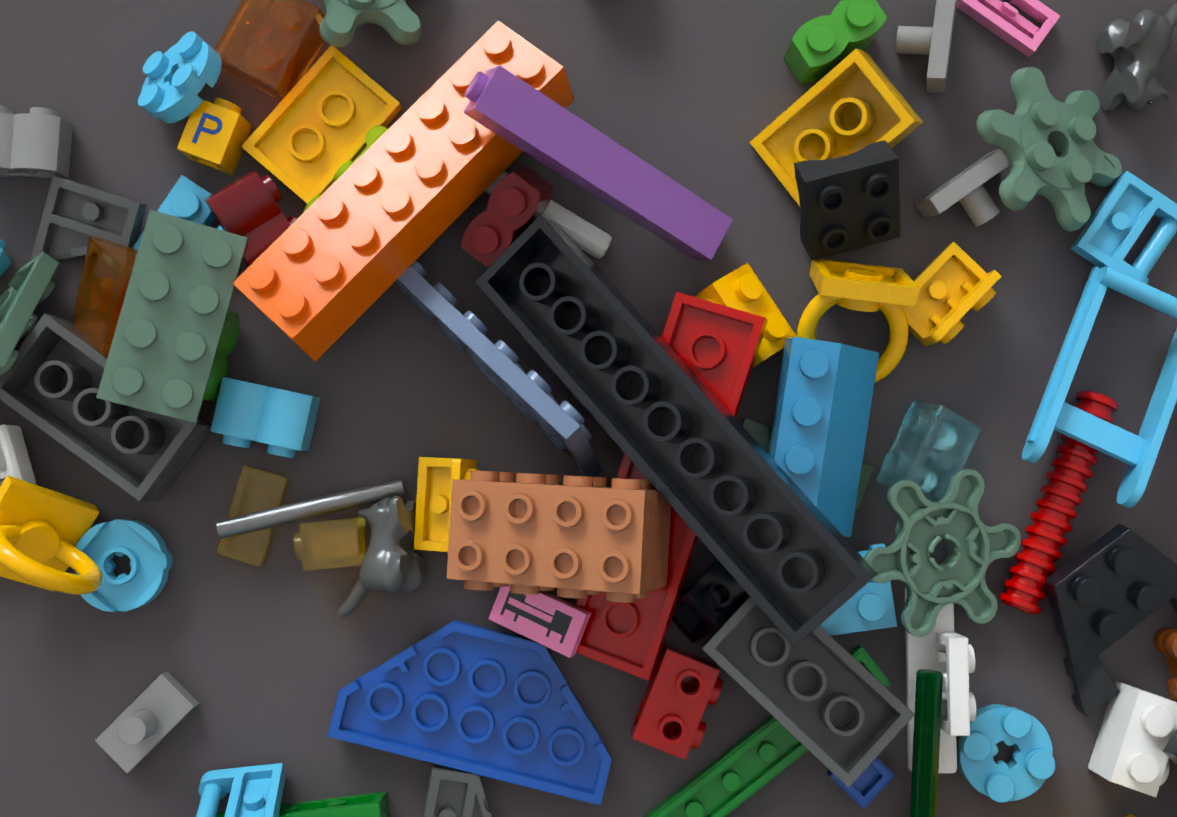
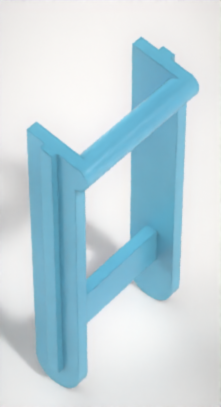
(1055, 414)

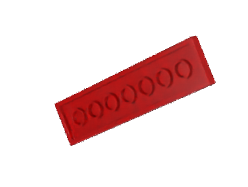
(721, 351)

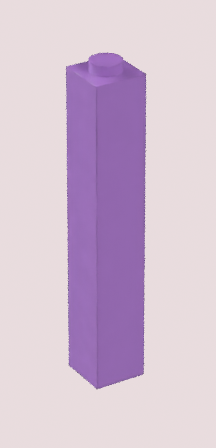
(595, 162)

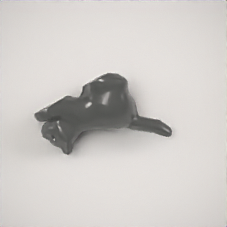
(1137, 54)
(389, 559)

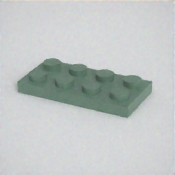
(172, 317)

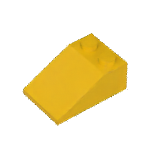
(836, 118)

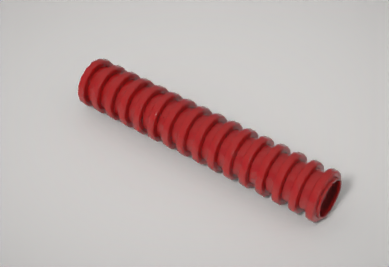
(1055, 512)

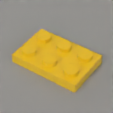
(321, 125)

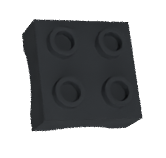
(849, 200)

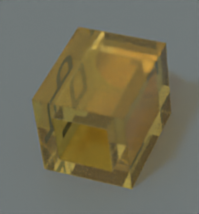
(331, 543)

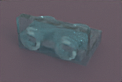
(929, 449)

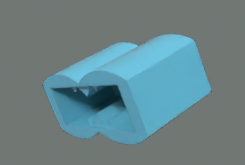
(264, 415)

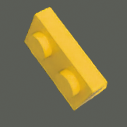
(947, 292)
(746, 293)
(434, 500)

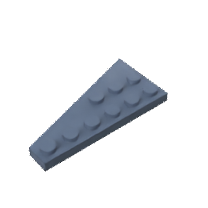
(499, 364)

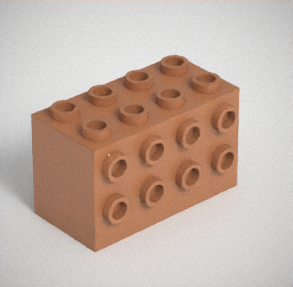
(558, 535)

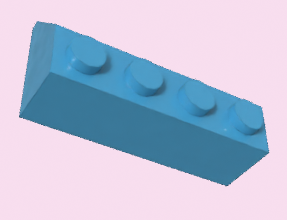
(824, 422)

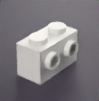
(1133, 739)

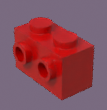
(676, 702)

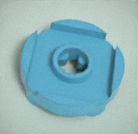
(178, 77)
(148, 564)
(1030, 761)

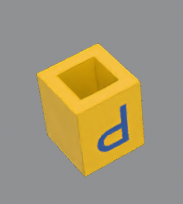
(215, 135)

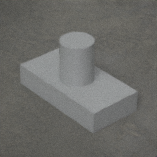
(933, 42)
(968, 190)
(147, 722)

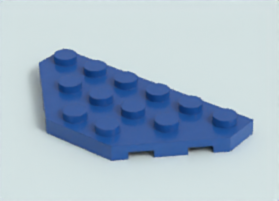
(479, 707)

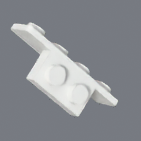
(955, 659)

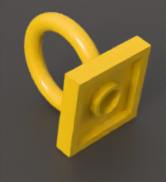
(866, 290)
(41, 538)

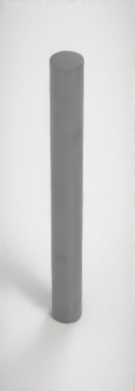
(308, 508)

